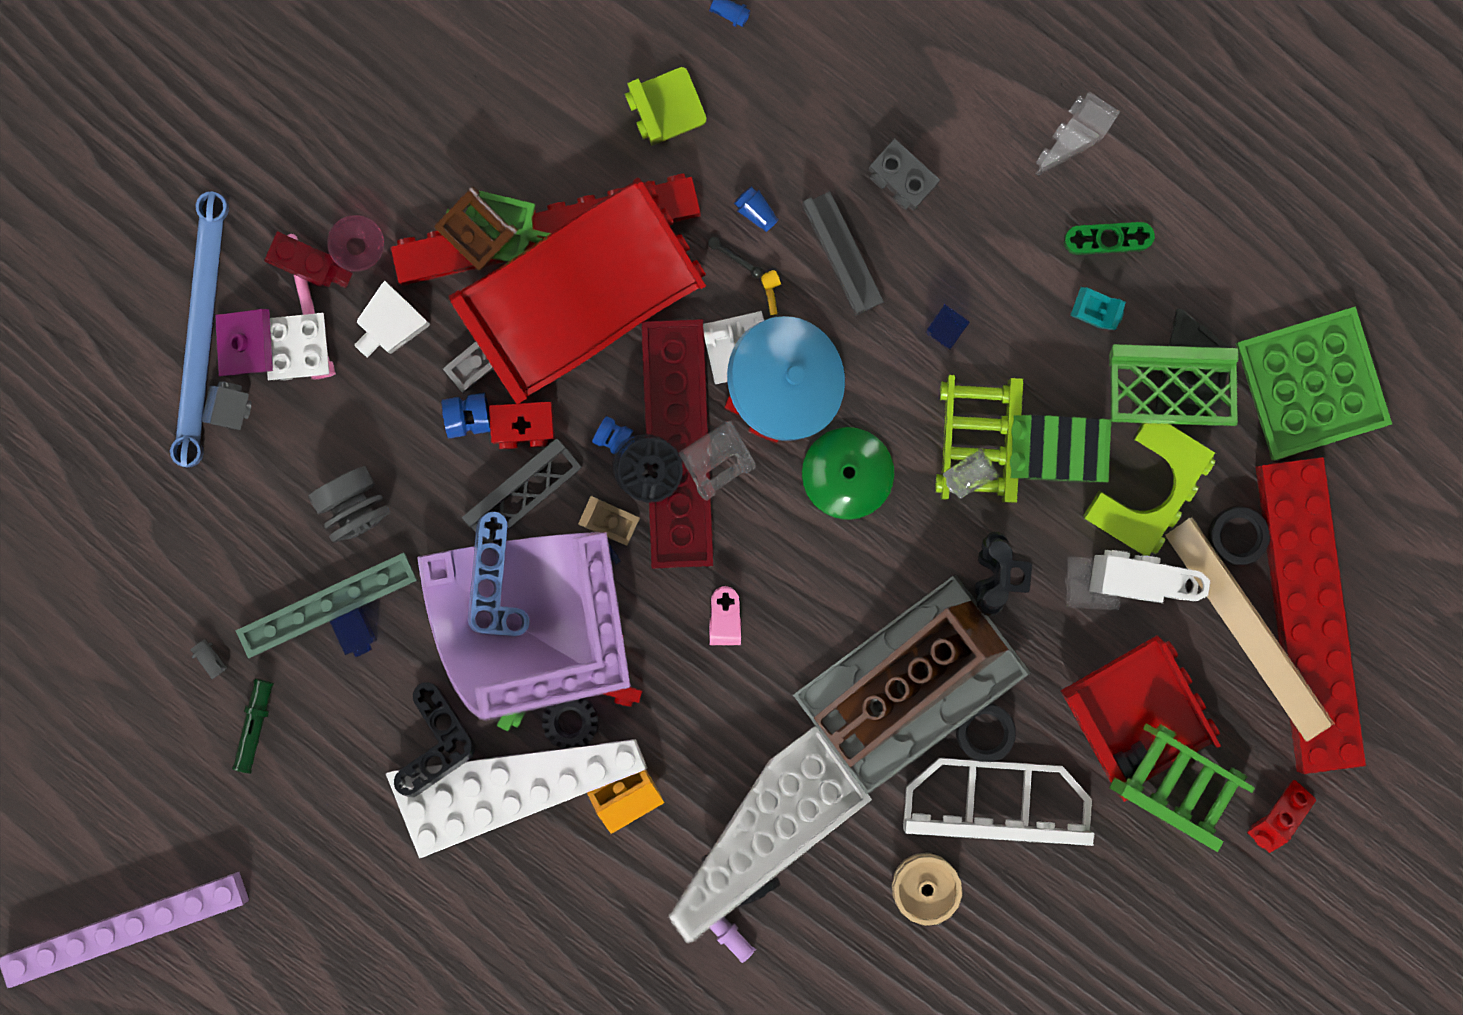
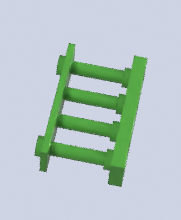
(1157, 801)

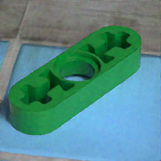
(1132, 245)

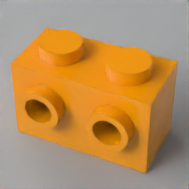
(625, 800)

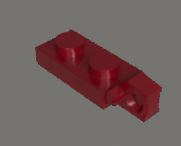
(305, 262)

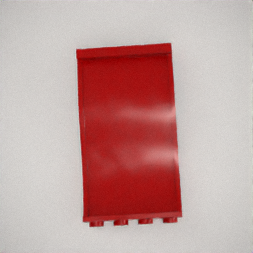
(578, 289)

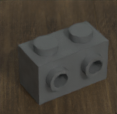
(903, 176)
(226, 406)

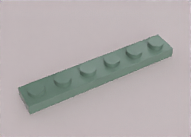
(326, 605)

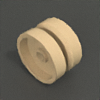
(923, 907)

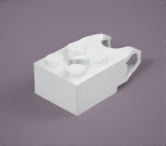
(1143, 578)

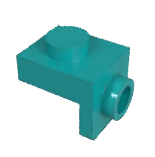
(1098, 309)

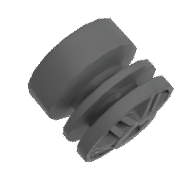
(349, 504)

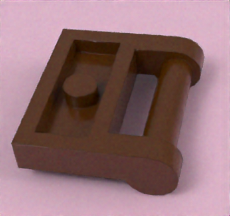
(468, 236)

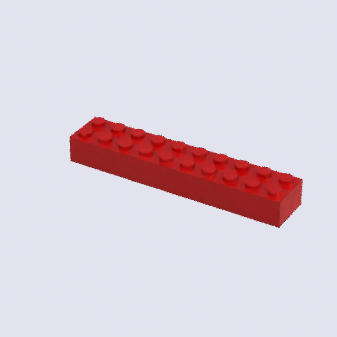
(1311, 607)

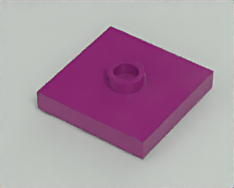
(244, 342)

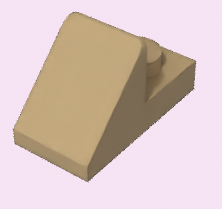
(609, 519)

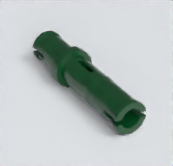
(252, 727)

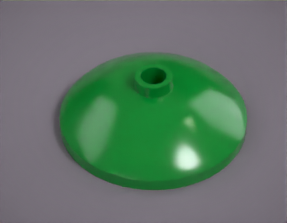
(825, 479)

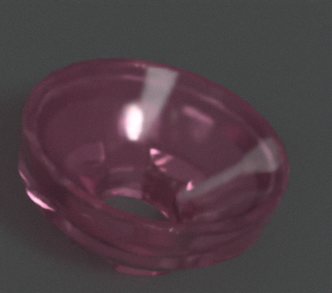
(355, 227)

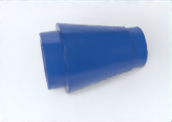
(756, 209)

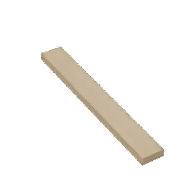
(1250, 630)

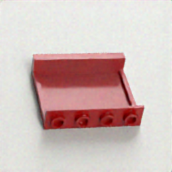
(1138, 691)

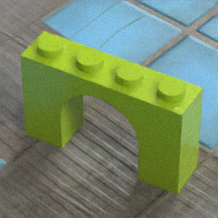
(1145, 528)

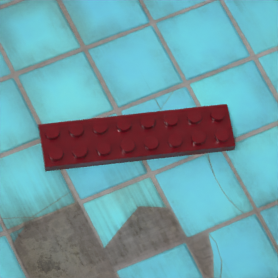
(678, 415)

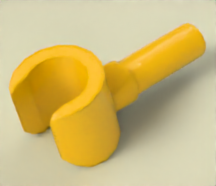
(771, 280)

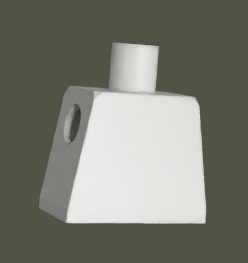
(388, 322)

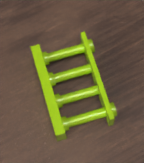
(1010, 395)

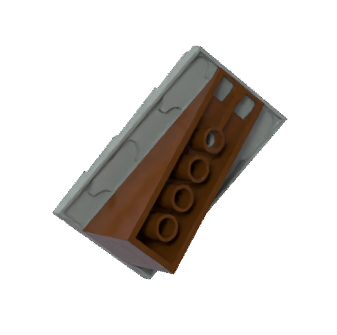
(911, 684)

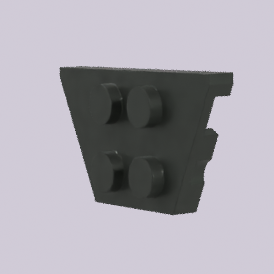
(1189, 333)

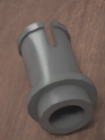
(208, 658)

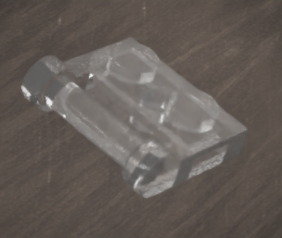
(712, 451)

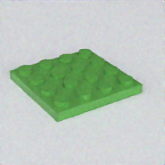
(1313, 383)

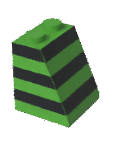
(1060, 448)

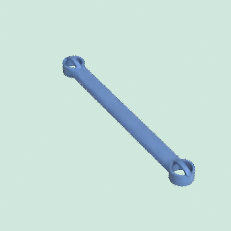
(199, 329)

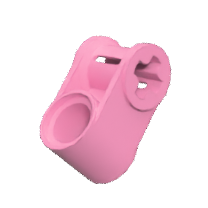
(725, 623)

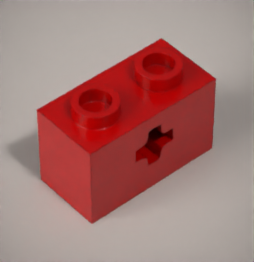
(505, 416)

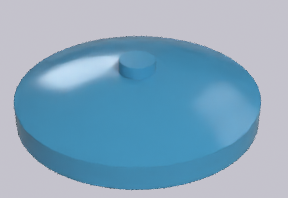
(786, 378)

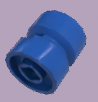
(455, 415)

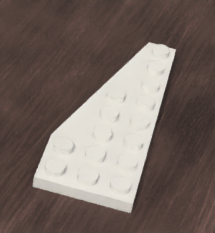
(786, 812)

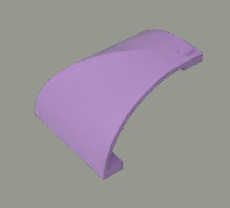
(572, 634)

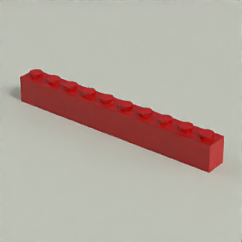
(437, 257)

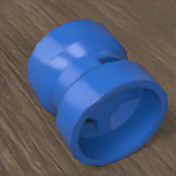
(605, 431)

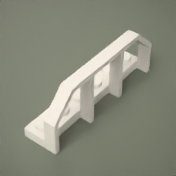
(983, 827)

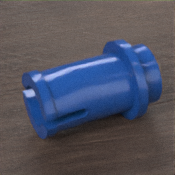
(731, 11)

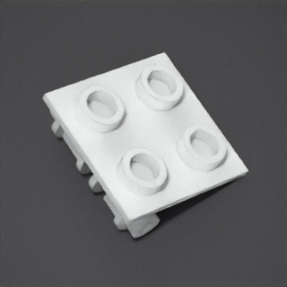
(721, 339)
(298, 347)

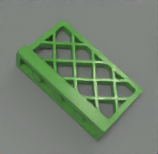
(1180, 360)

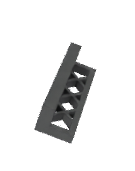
(842, 253)
(519, 479)

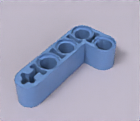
(495, 575)

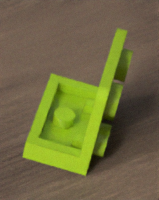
(666, 105)

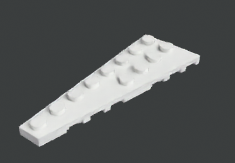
(508, 788)

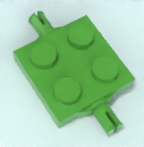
(513, 212)

